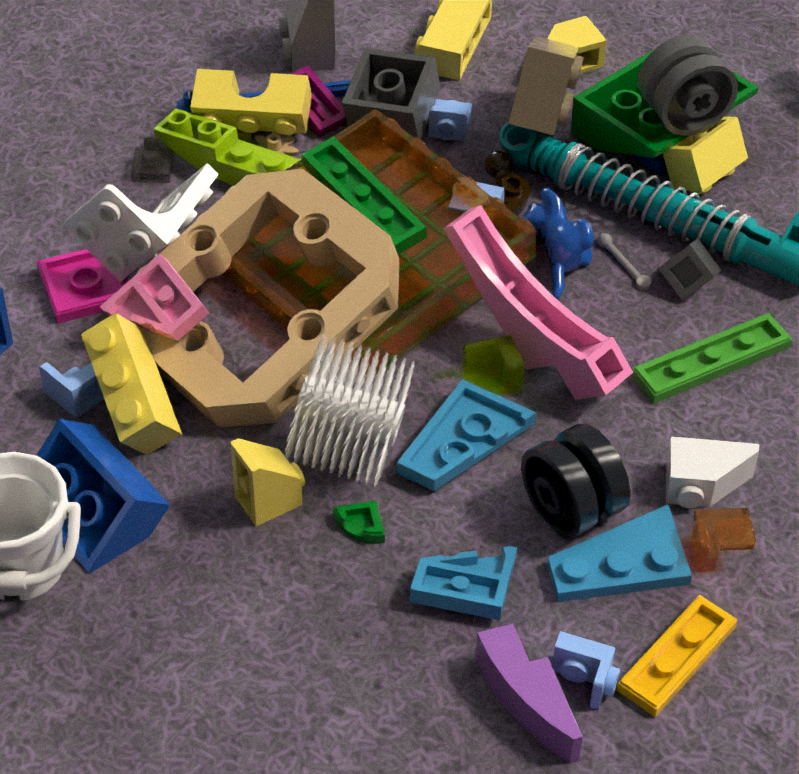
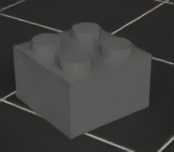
(396, 85)

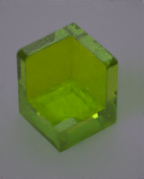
(493, 365)

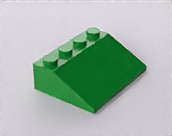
(618, 119)

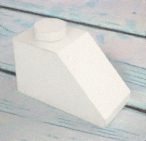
(706, 470)

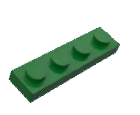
(363, 191)

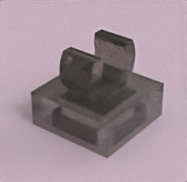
(152, 162)

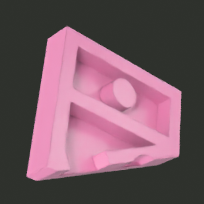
(158, 301)

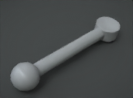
(642, 281)

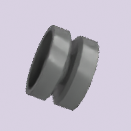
(687, 85)

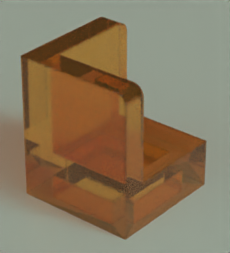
(719, 531)

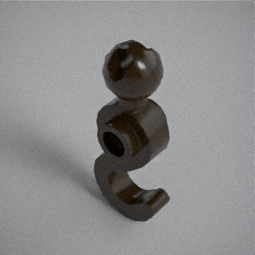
(516, 189)

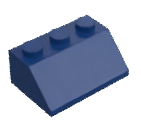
(114, 497)

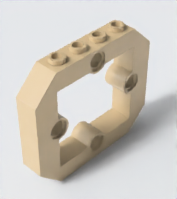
(326, 233)

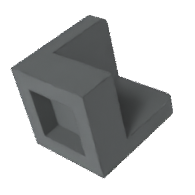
(690, 269)

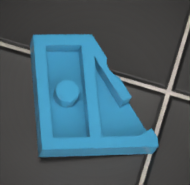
(465, 582)

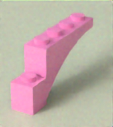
(537, 322)

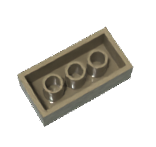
(542, 90)

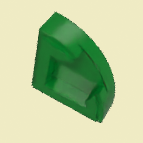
(361, 520)

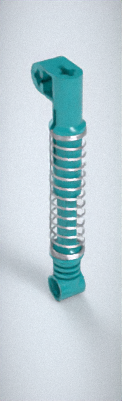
(734, 236)

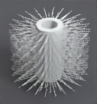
(348, 409)

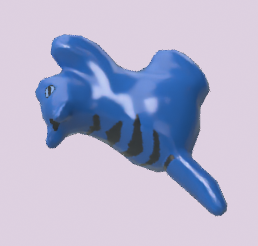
(565, 242)

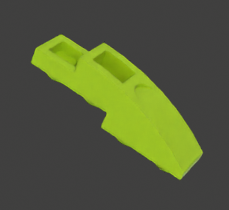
(216, 143)

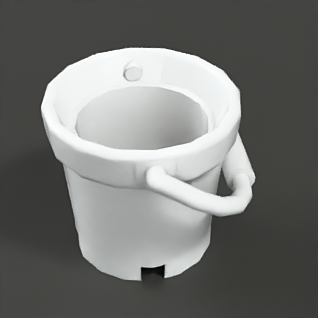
(31, 525)

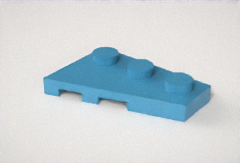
(462, 434)
(622, 560)

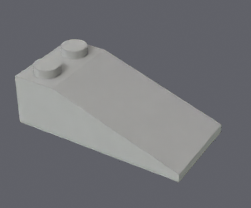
(308, 34)

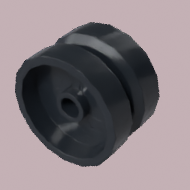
(575, 480)

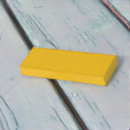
(676, 655)

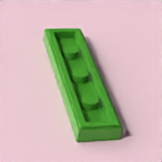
(711, 358)

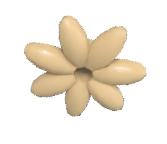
(277, 144)

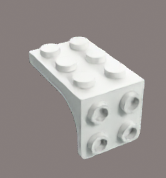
(130, 237)

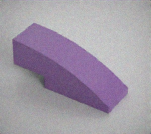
(528, 691)

